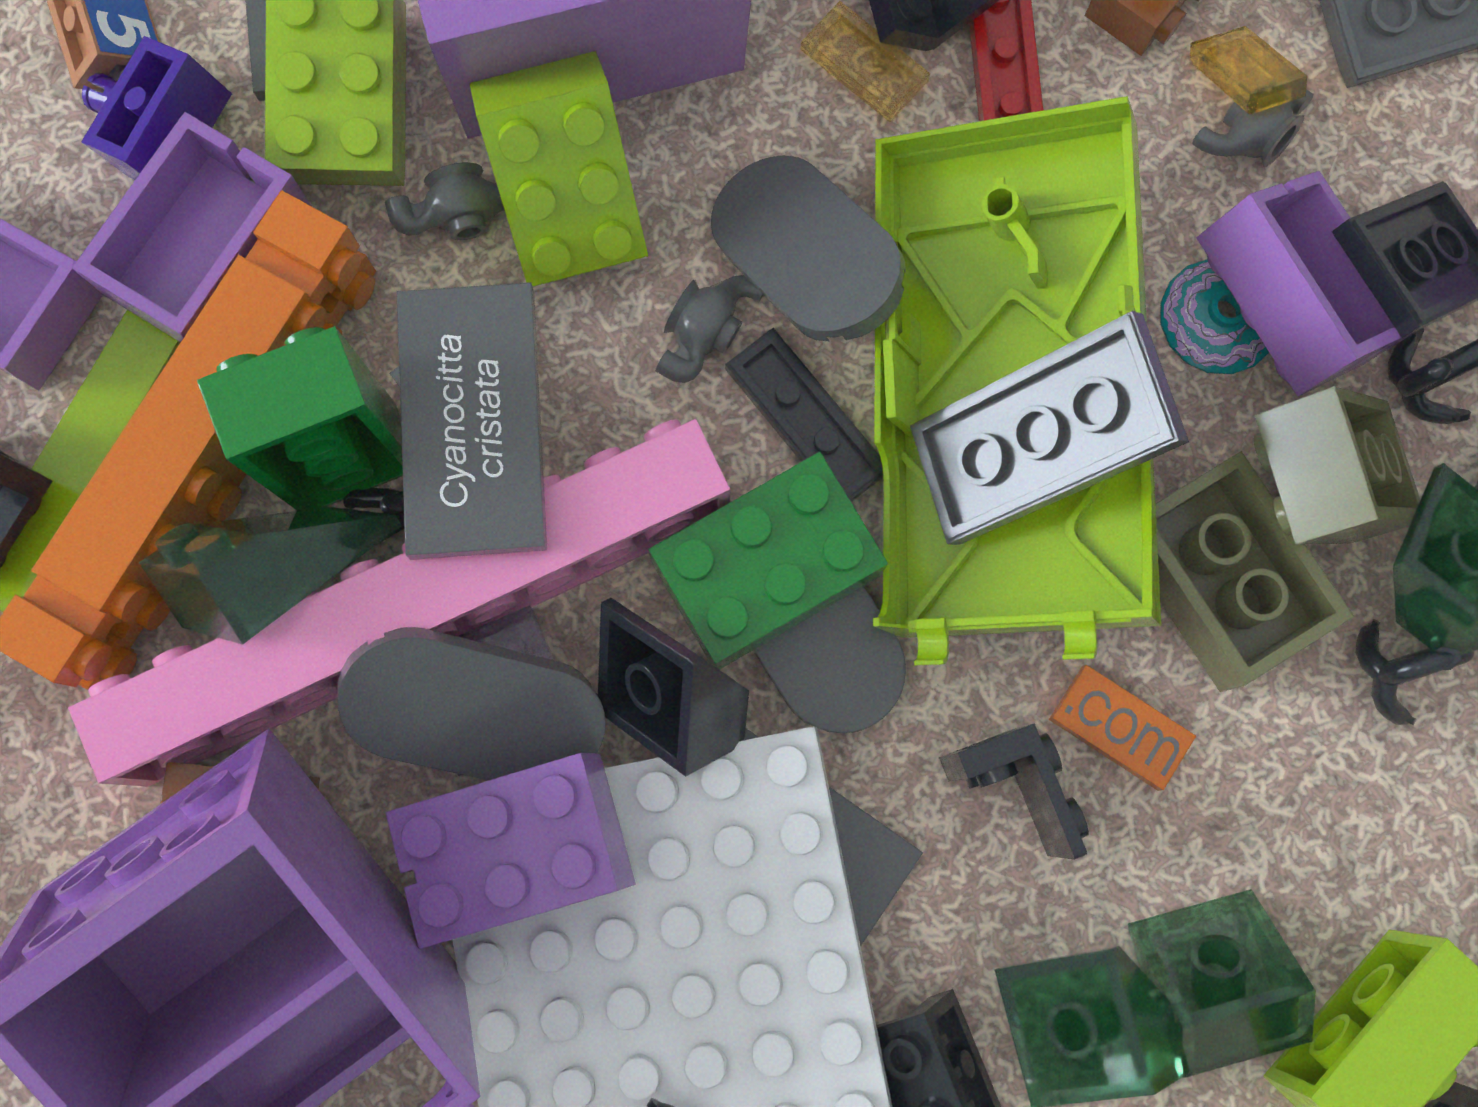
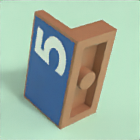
(99, 34)

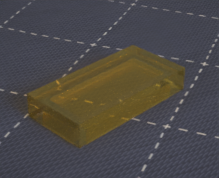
(856, 58)
(1248, 69)

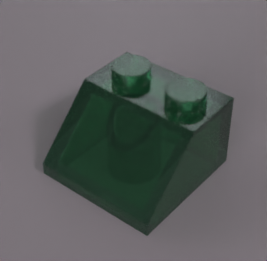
(1439, 566)
(1227, 980)
(1090, 1028)

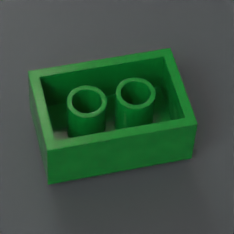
(767, 561)

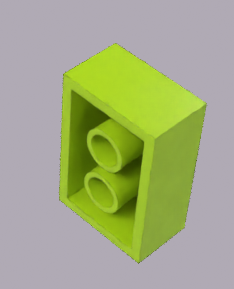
(336, 91)
(560, 168)
(1388, 1029)

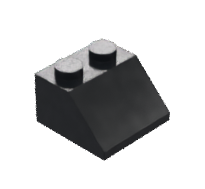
(666, 692)

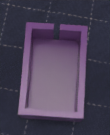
(182, 226)
(1298, 282)
(39, 305)
(510, 848)

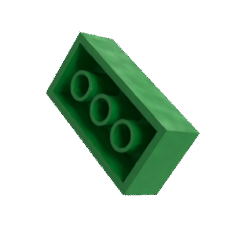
(306, 419)

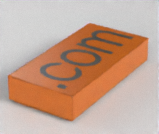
(1122, 728)

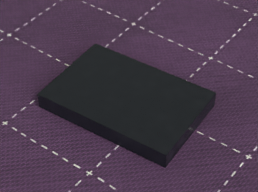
(1415, 256)

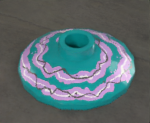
(1198, 328)

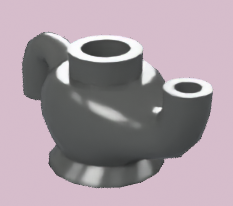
(1255, 134)
(455, 202)
(703, 323)

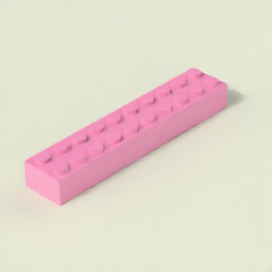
(232, 692)

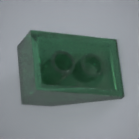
(251, 570)

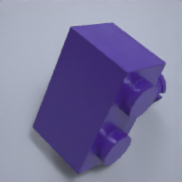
(148, 103)

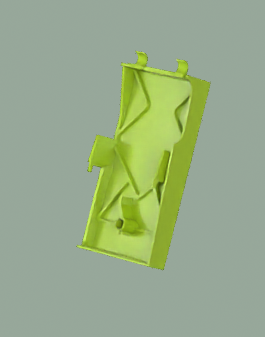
(1010, 250)

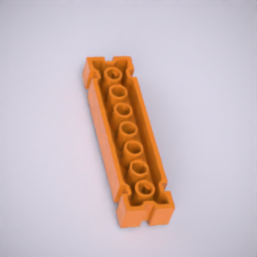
(168, 459)

